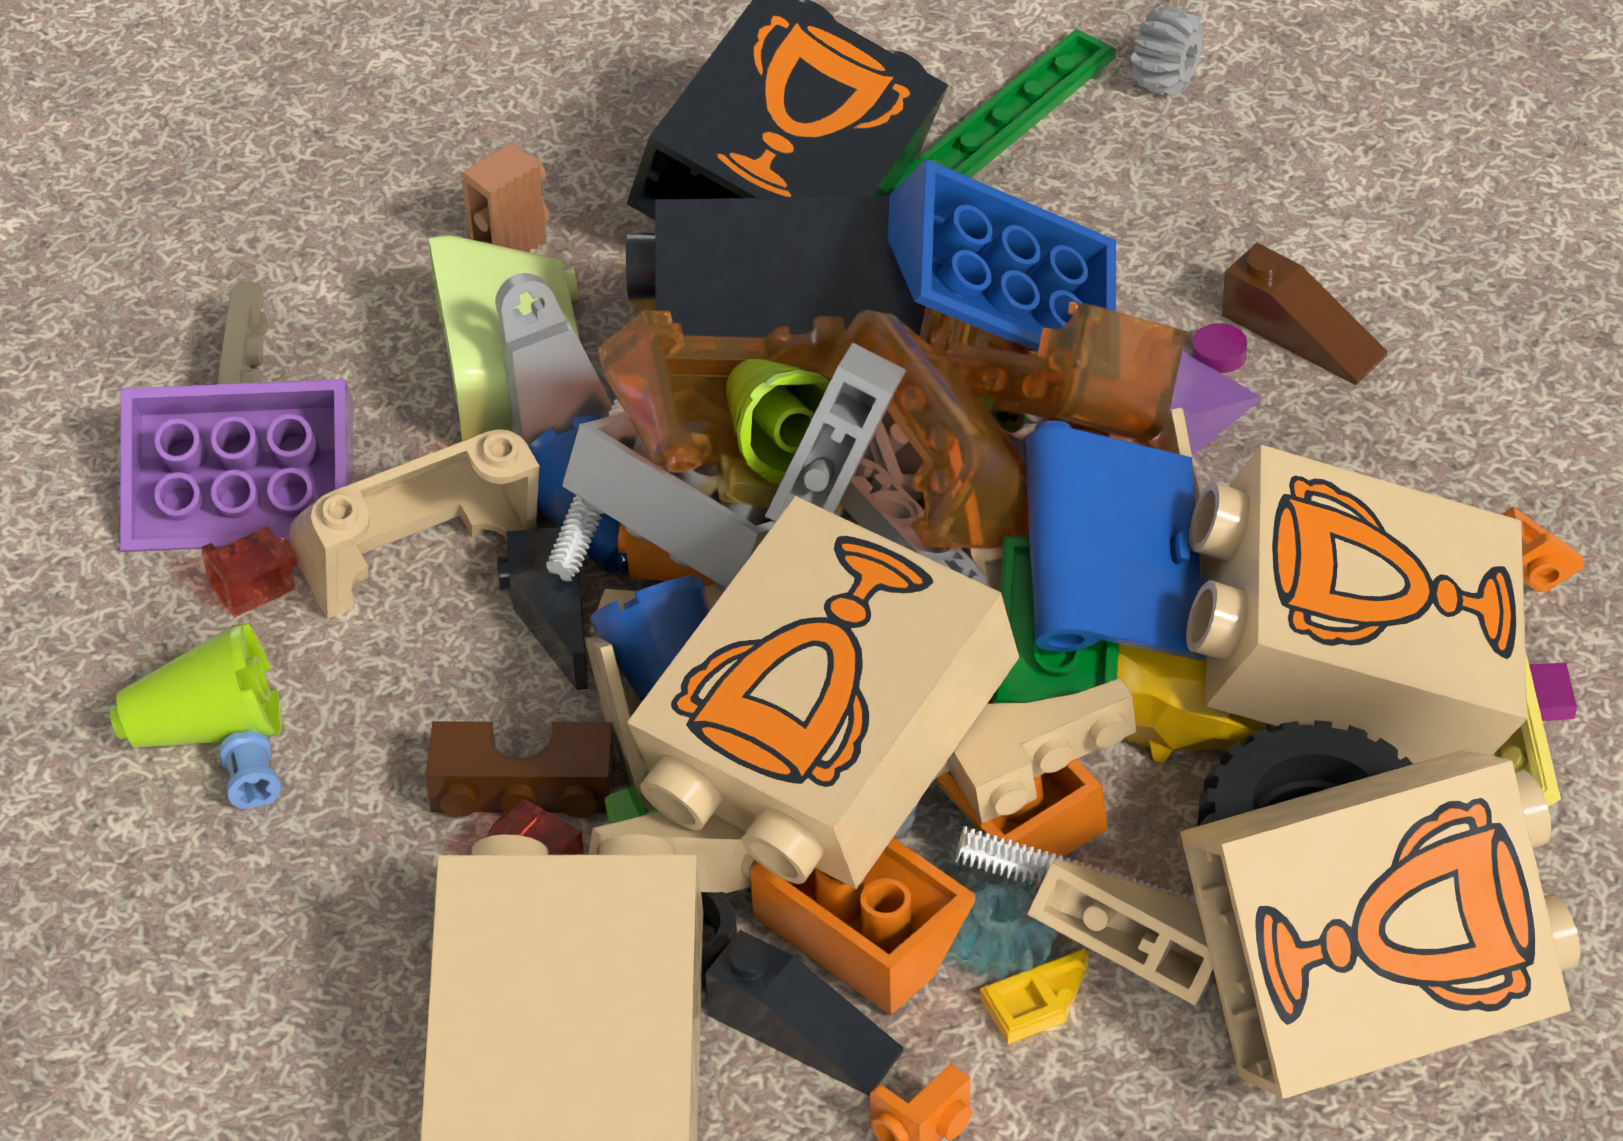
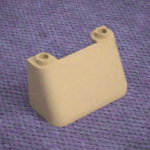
(481, 479)

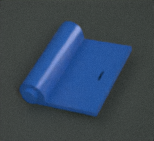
(1109, 541)

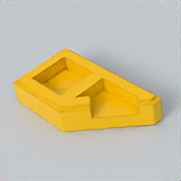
(1035, 998)

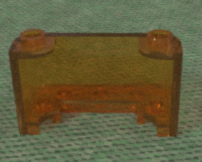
(677, 382)
(970, 466)

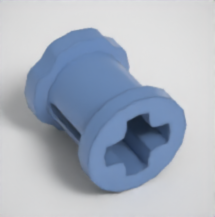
(247, 762)

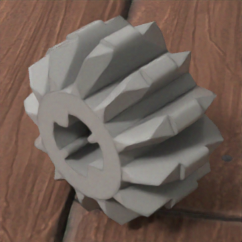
(1167, 50)

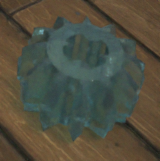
(1000, 930)

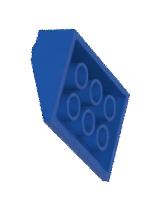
(995, 256)

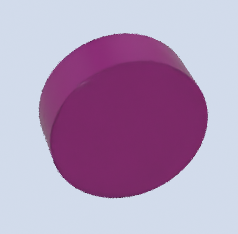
(1220, 347)

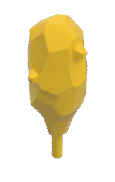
(1171, 705)

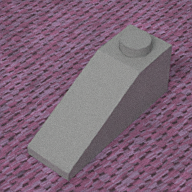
(839, 431)

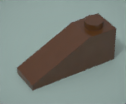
(1297, 313)

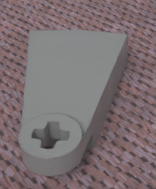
(544, 363)

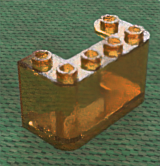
(1094, 373)

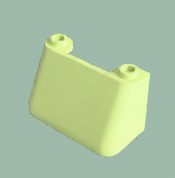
(466, 287)

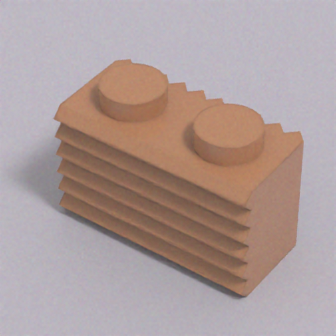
(506, 200)

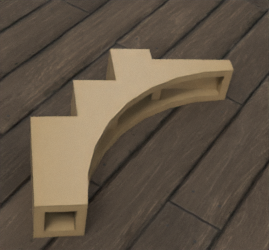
(1024, 740)

